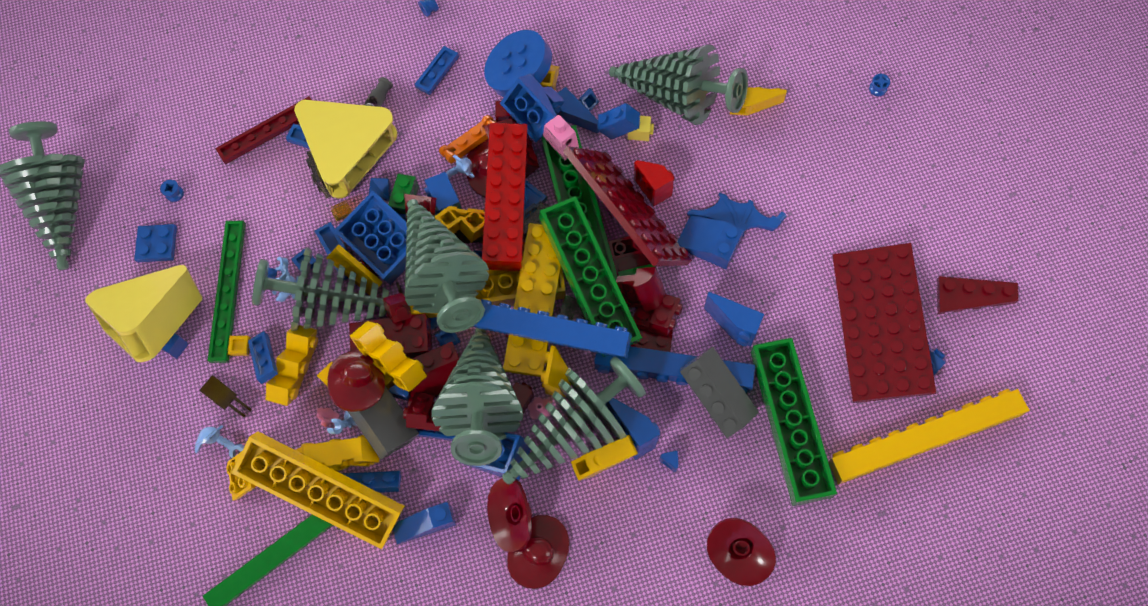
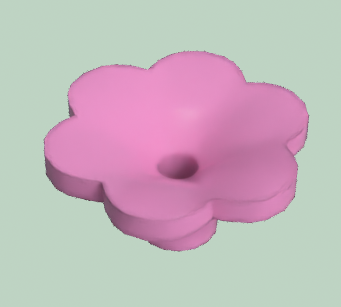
(535, 411)
(326, 416)

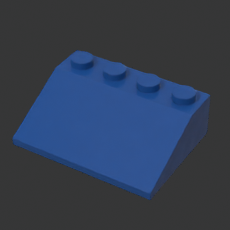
(377, 236)

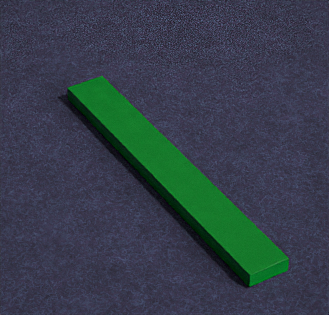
(226, 291)
(266, 561)

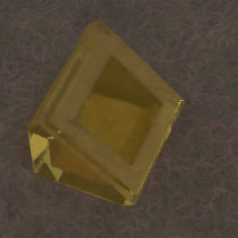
(341, 210)

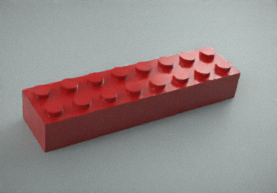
(505, 197)

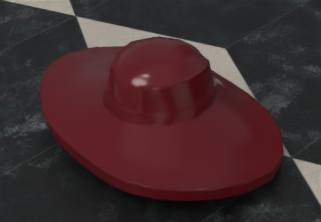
(479, 161)
(355, 382)
(509, 515)
(741, 552)
(542, 556)

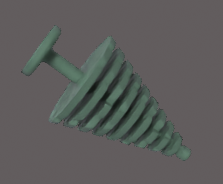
(683, 80)
(45, 188)
(442, 272)
(302, 289)
(477, 404)
(586, 410)

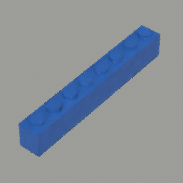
(555, 329)
(666, 366)

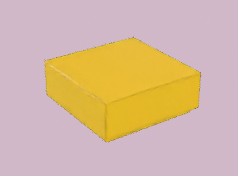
(239, 345)

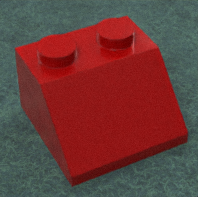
(654, 181)

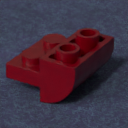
(626, 254)
(642, 289)

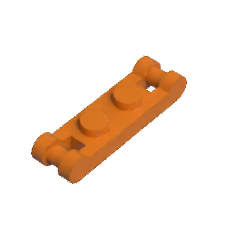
(467, 141)

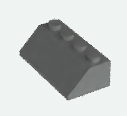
(719, 392)

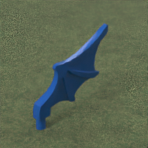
(739, 214)

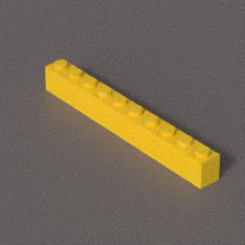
(928, 436)

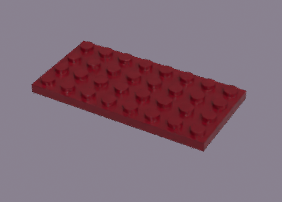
(628, 207)
(883, 324)

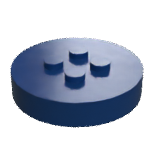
(517, 56)

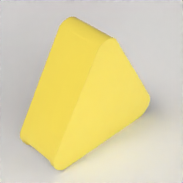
(345, 140)
(145, 310)

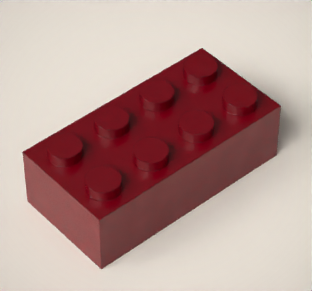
(411, 333)

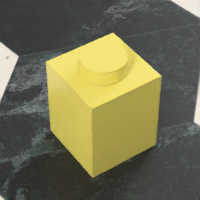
(644, 131)

